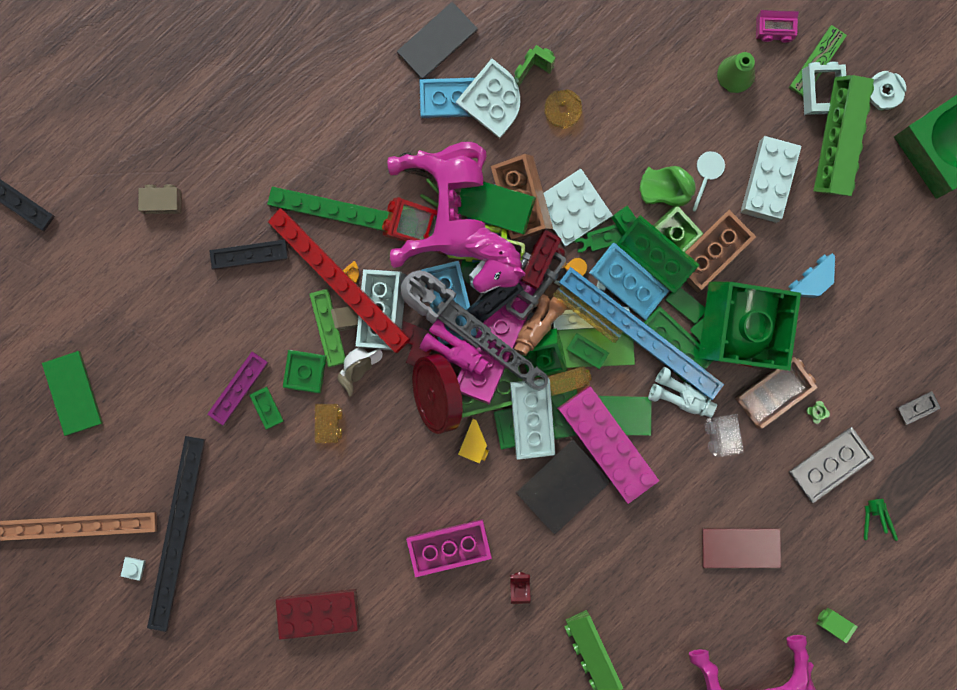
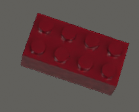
(317, 614)

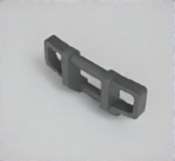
(532, 300)

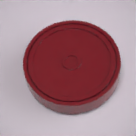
(437, 393)

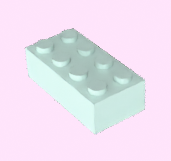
(770, 179)
(385, 291)

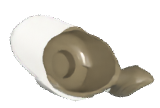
(355, 366)

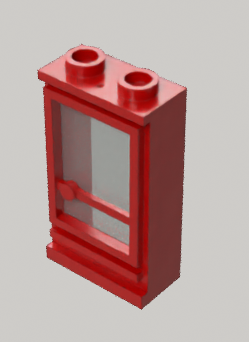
(409, 221)

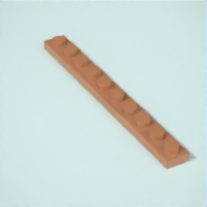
(78, 526)

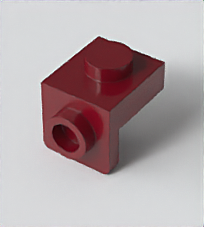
(520, 588)

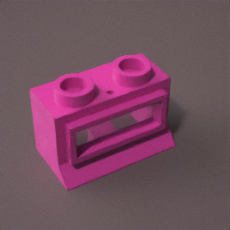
(776, 25)

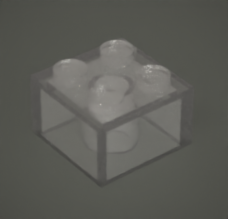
(724, 435)

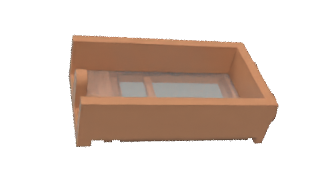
(776, 393)

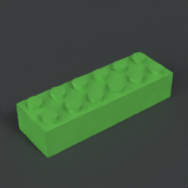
(844, 135)

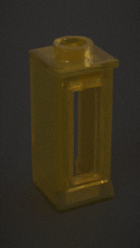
(569, 380)

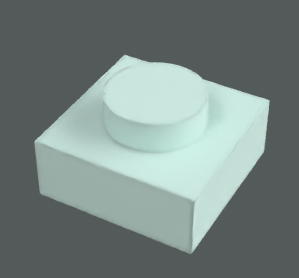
(133, 568)

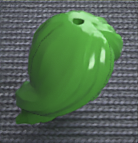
(667, 185)

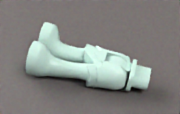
(689, 400)

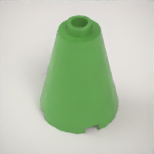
(737, 72)

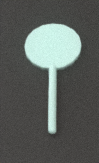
(710, 166)

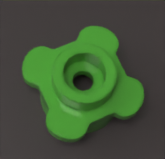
(819, 406)

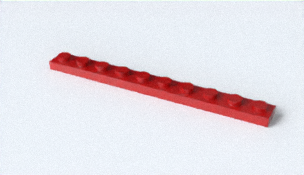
(339, 281)

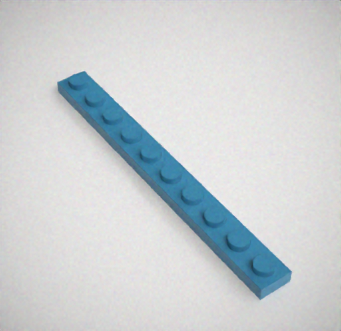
(641, 333)

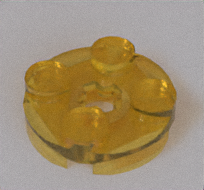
(562, 98)

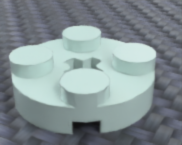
(896, 93)

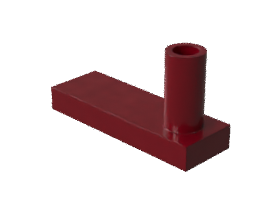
(540, 259)

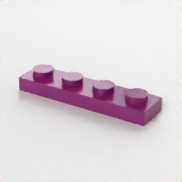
(237, 388)

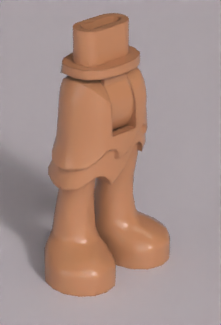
(534, 328)

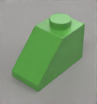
(836, 625)

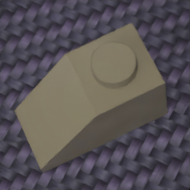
(344, 318)

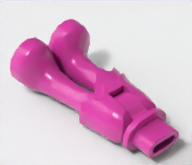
(462, 354)

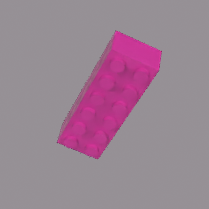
(608, 444)

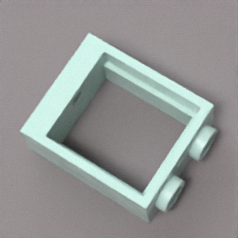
(808, 79)

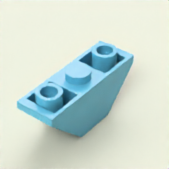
(817, 279)

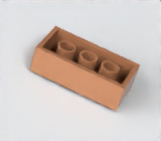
(522, 176)
(717, 249)

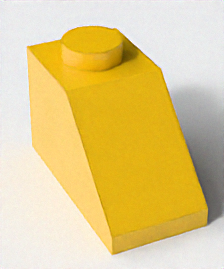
(474, 444)

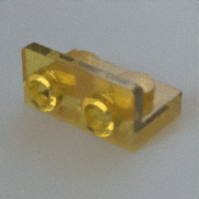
(327, 423)

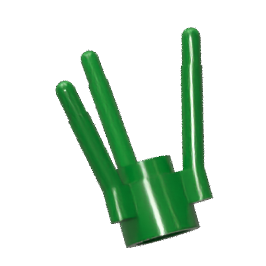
(879, 508)

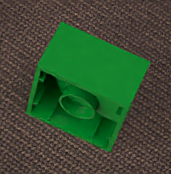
(933, 147)
(749, 325)

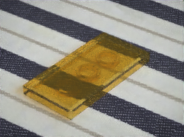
(588, 314)

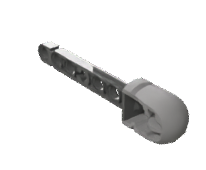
(414, 287)

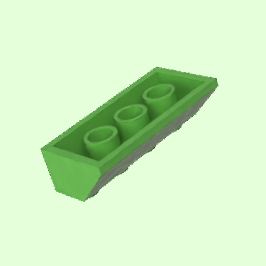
(593, 652)

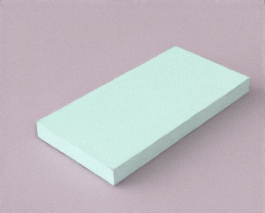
(532, 420)

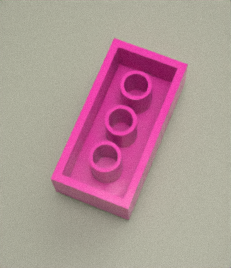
(449, 548)

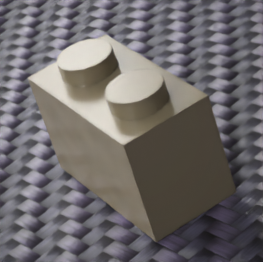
(159, 200)

